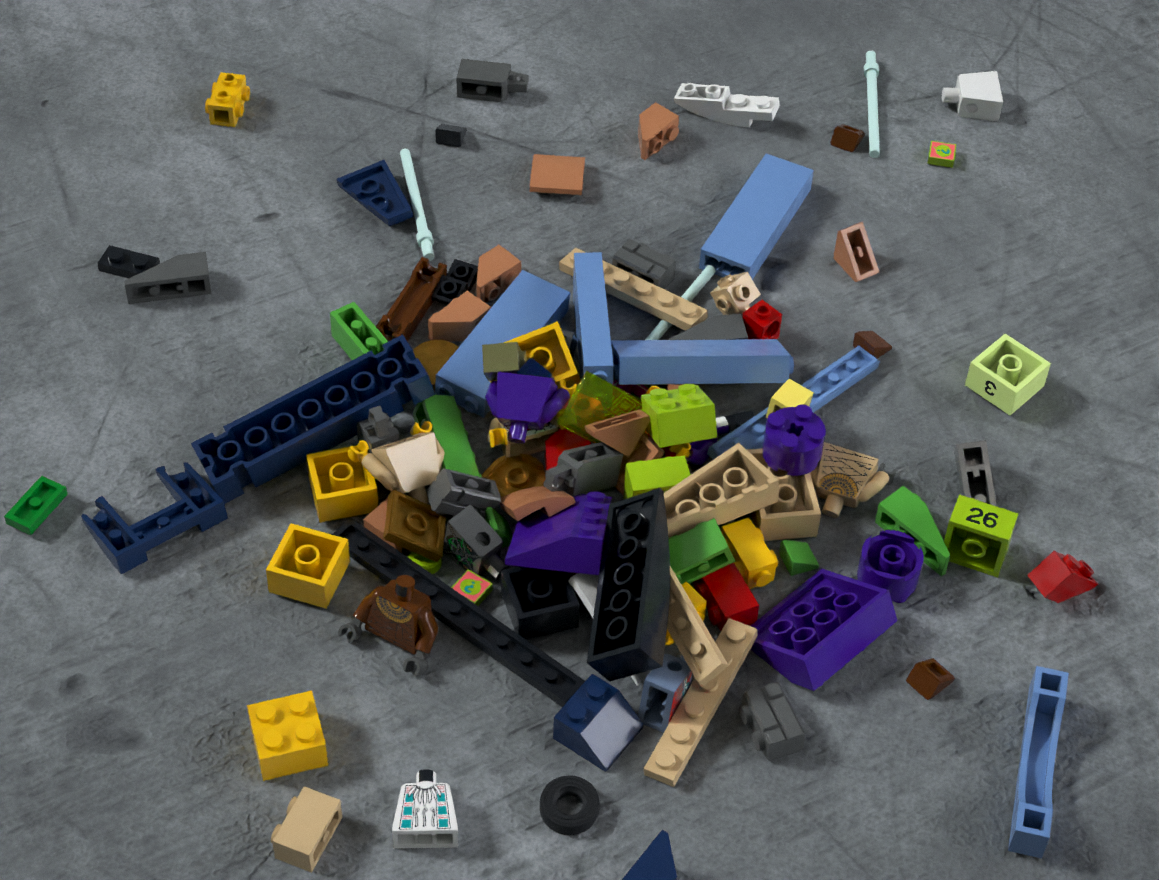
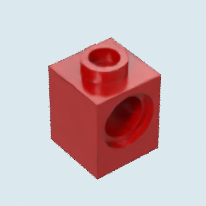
(762, 321)

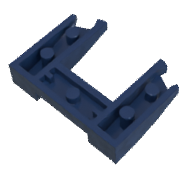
(127, 545)

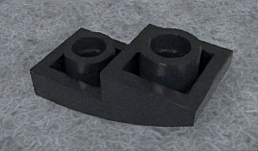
(457, 281)

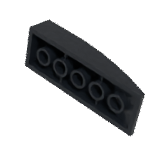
(632, 589)

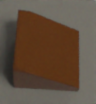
(847, 137)
(871, 343)
(929, 678)

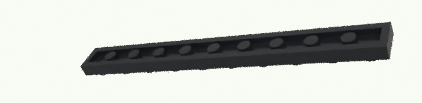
(464, 616)

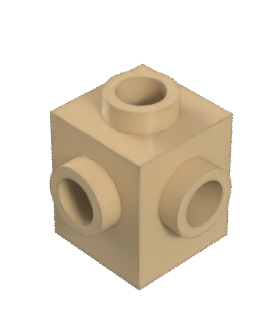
(735, 293)

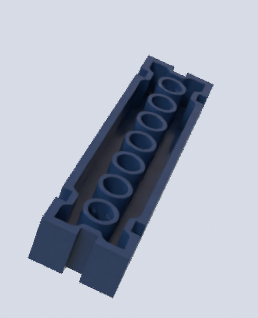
(311, 418)

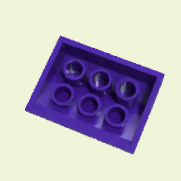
(564, 541)
(822, 627)

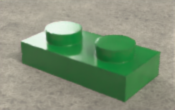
(36, 505)

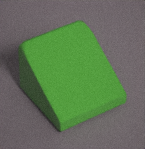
(499, 525)
(797, 557)

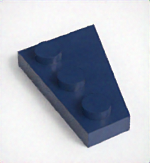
(377, 192)

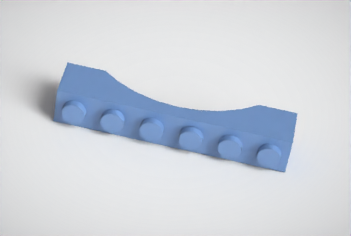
(1036, 766)

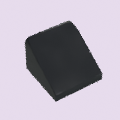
(450, 135)

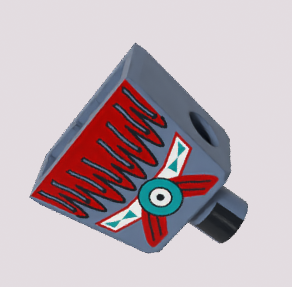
(671, 679)

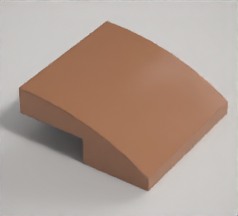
(557, 174)
(526, 501)

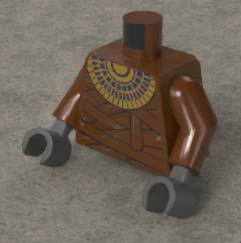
(399, 616)

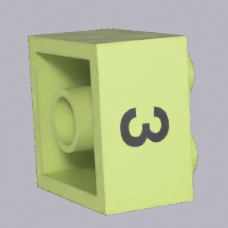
(1007, 374)

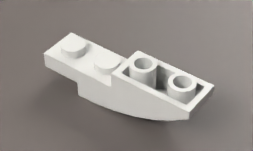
(719, 105)

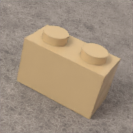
(306, 828)

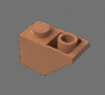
(656, 129)
(496, 273)
(457, 318)

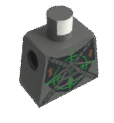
(474, 544)

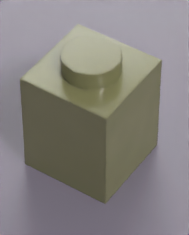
(502, 358)

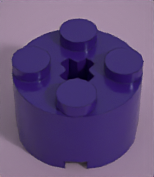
(793, 440)
(891, 563)

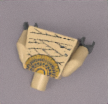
(847, 478)

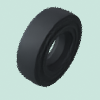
(564, 823)

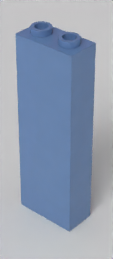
(757, 217)
(521, 309)
(592, 316)
(700, 361)

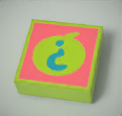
(942, 154)
(473, 587)

